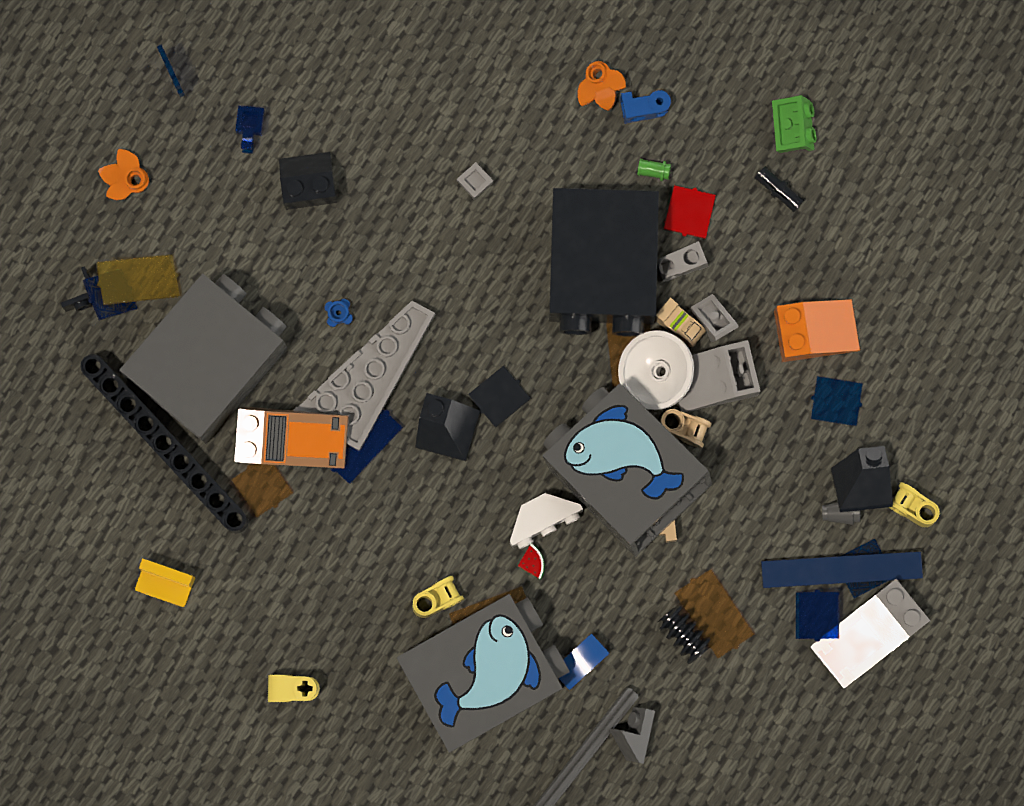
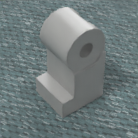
(682, 262)

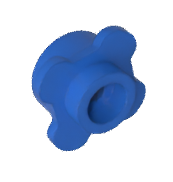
(333, 307)

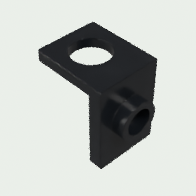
(80, 302)

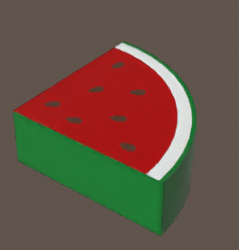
(533, 562)

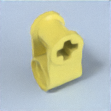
(913, 504)
(438, 597)
(287, 688)

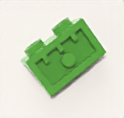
(793, 124)

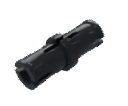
(779, 189)

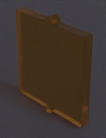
(262, 487)

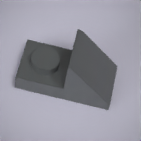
(635, 741)

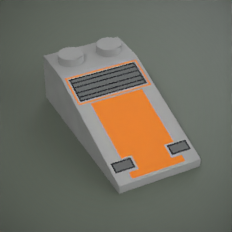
(871, 633)

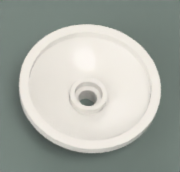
(641, 368)

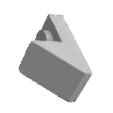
(714, 317)

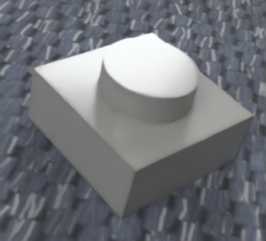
(475, 181)

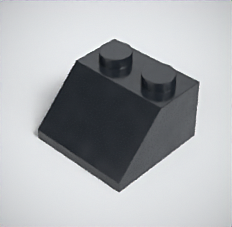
(307, 181)

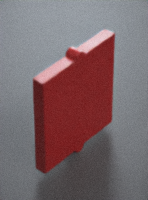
(689, 212)

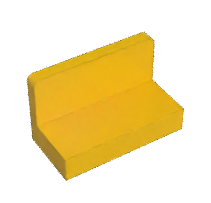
(164, 583)

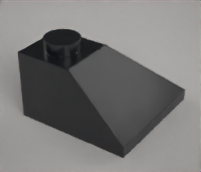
(446, 427)
(863, 480)

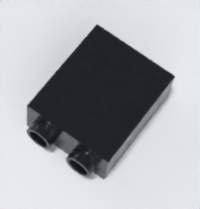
(603, 260)

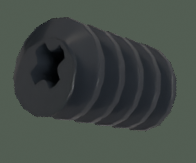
(684, 633)

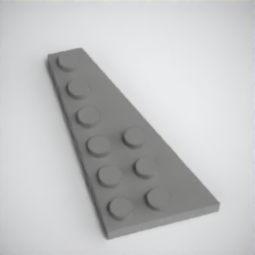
(371, 374)

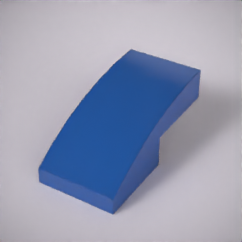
(583, 660)

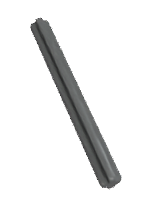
(588, 748)

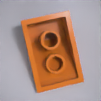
(816, 329)

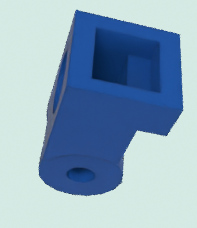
(644, 107)

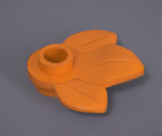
(602, 89)
(120, 176)

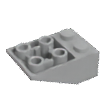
(721, 377)

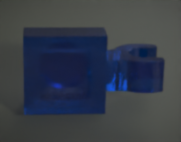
(249, 123)

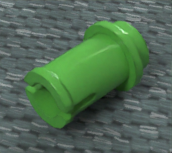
(654, 169)

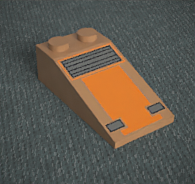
(291, 438)

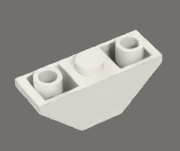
(541, 517)

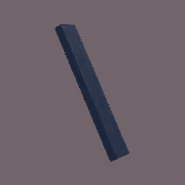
(841, 569)

